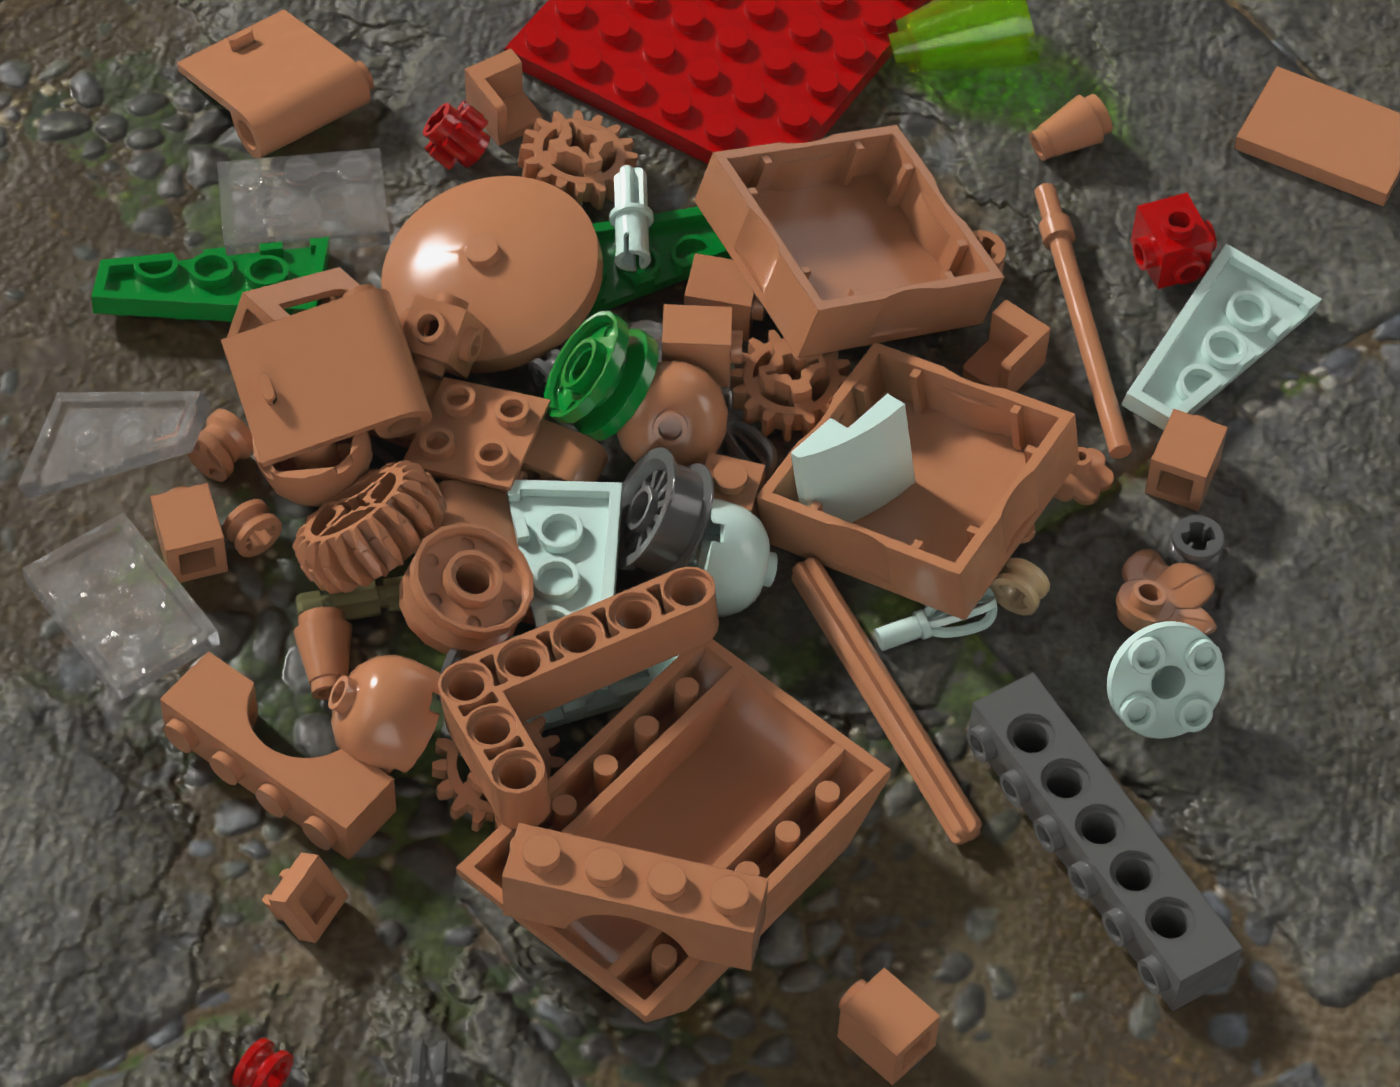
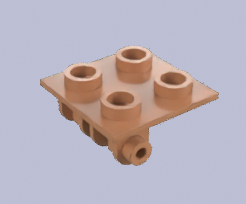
(478, 434)

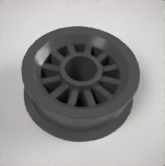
(663, 513)

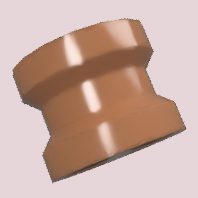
(221, 445)

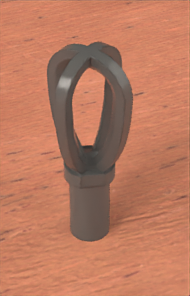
(732, 449)

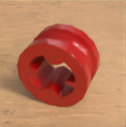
(263, 1066)

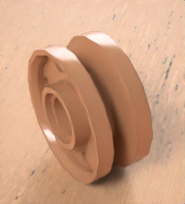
(471, 559)

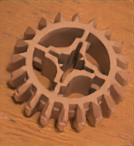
(369, 527)

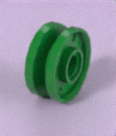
(601, 375)

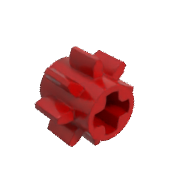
(456, 135)

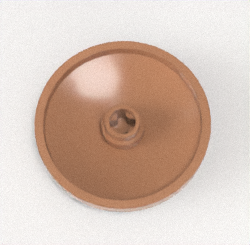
(511, 252)

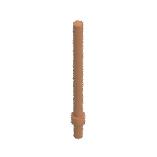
(1058, 237)

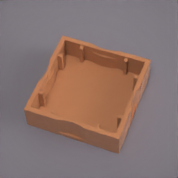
(847, 240)
(981, 477)

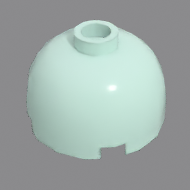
(736, 556)

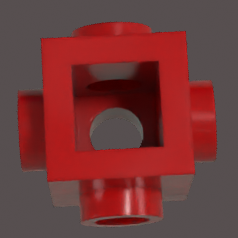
(1172, 241)

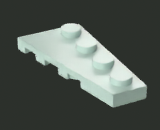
(1220, 333)

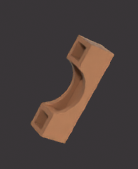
(329, 796)
(701, 906)

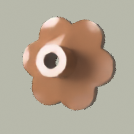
(1086, 479)

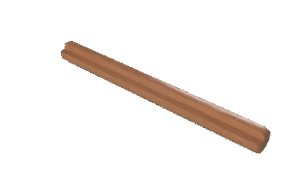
(886, 702)

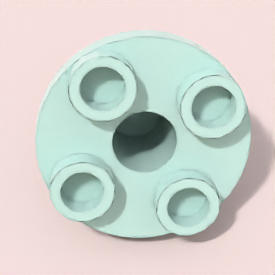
(1166, 680)

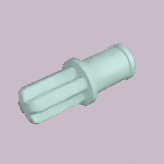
(631, 218)

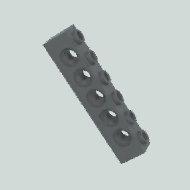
(1168, 900)

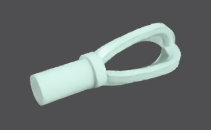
(928, 623)

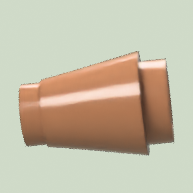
(1072, 128)
(324, 647)

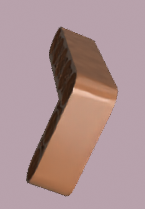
(559, 662)

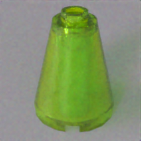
(965, 36)

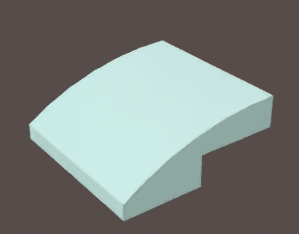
(858, 465)

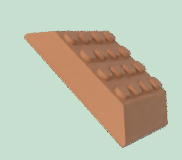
(703, 772)

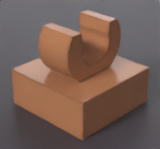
(306, 897)

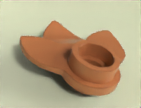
(1163, 593)

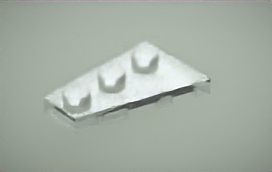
(109, 434)

